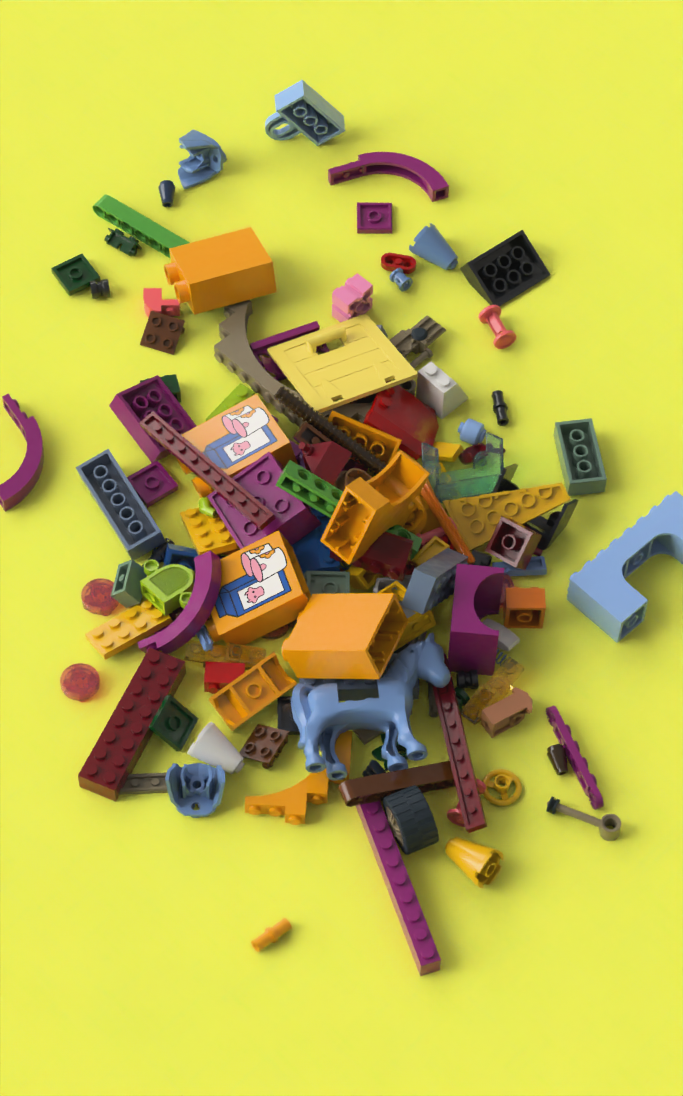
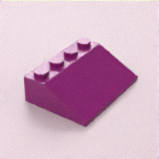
(138, 402)

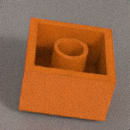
(524, 607)

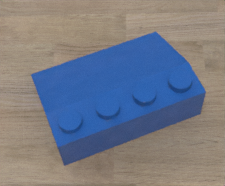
(311, 552)

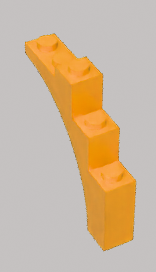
(313, 789)

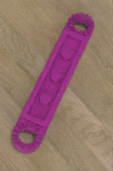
(577, 762)

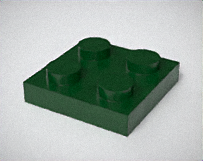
(75, 274)
(173, 723)

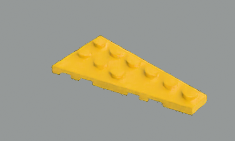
(479, 515)

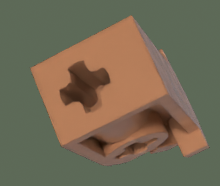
(506, 712)

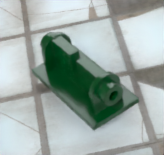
(117, 238)

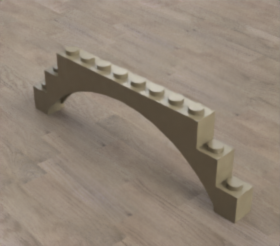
(239, 359)

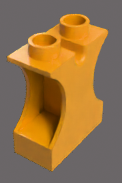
(374, 507)

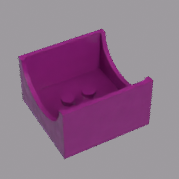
(292, 515)
(475, 596)

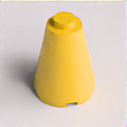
(475, 860)

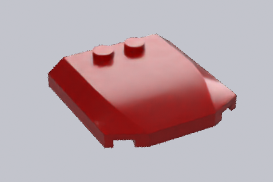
(403, 417)

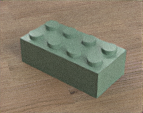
(579, 457)

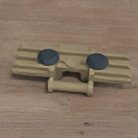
(418, 339)

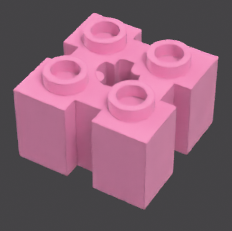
(352, 298)

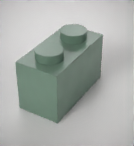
(127, 583)

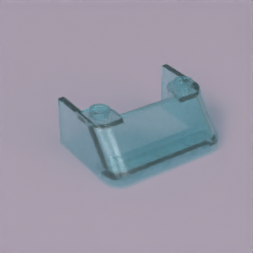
(469, 481)

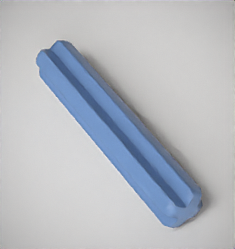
(205, 639)

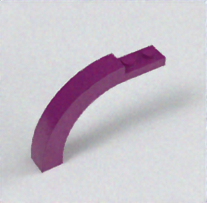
(393, 164)
(27, 475)

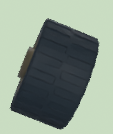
(410, 819)

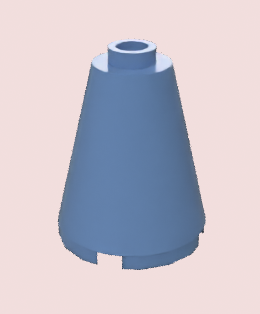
(434, 248)

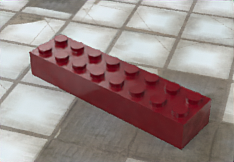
(127, 728)

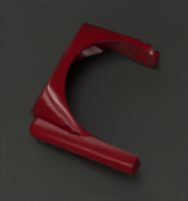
(467, 455)

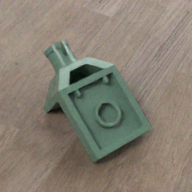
(327, 582)

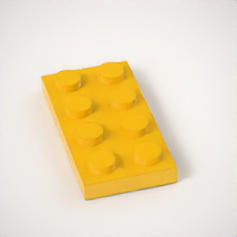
(207, 532)
(127, 629)

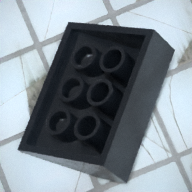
(506, 270)

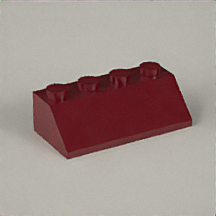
(386, 556)

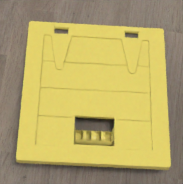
(345, 372)

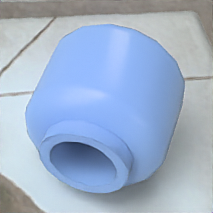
(471, 431)

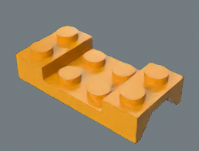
(252, 692)

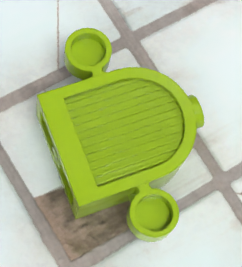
(168, 586)

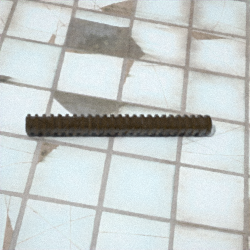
(329, 430)

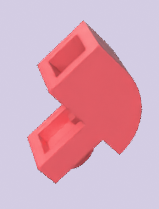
(154, 302)

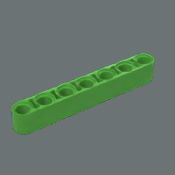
(137, 225)

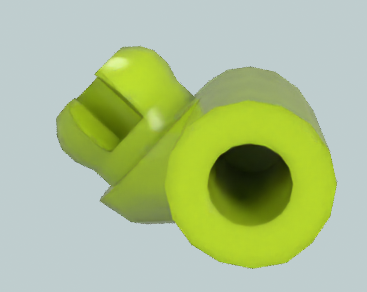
(205, 508)

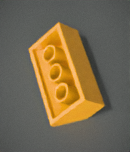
(377, 441)

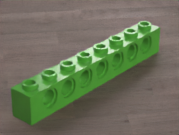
(325, 496)

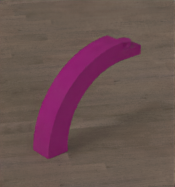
(195, 612)

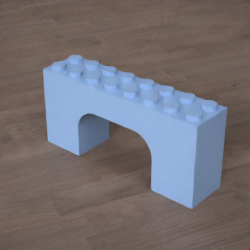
(601, 586)

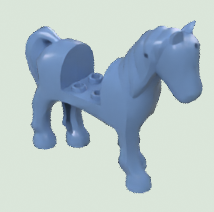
(324, 718)

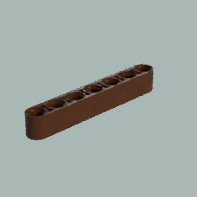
(376, 787)

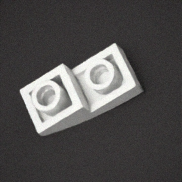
(506, 639)

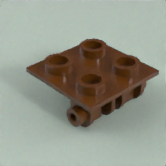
(162, 332)
(265, 745)

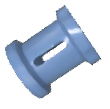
(401, 279)

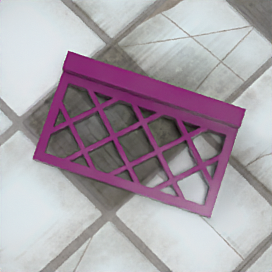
(260, 347)

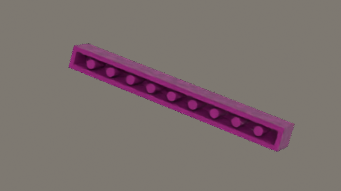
(399, 888)

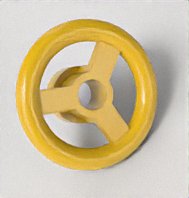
(505, 778)

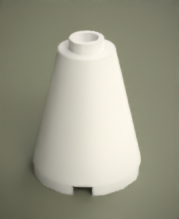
(216, 750)

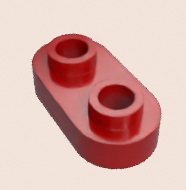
(405, 262)

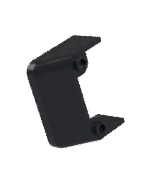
(548, 528)

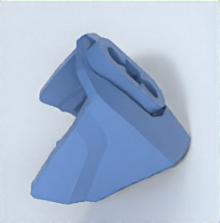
(204, 160)
(195, 785)

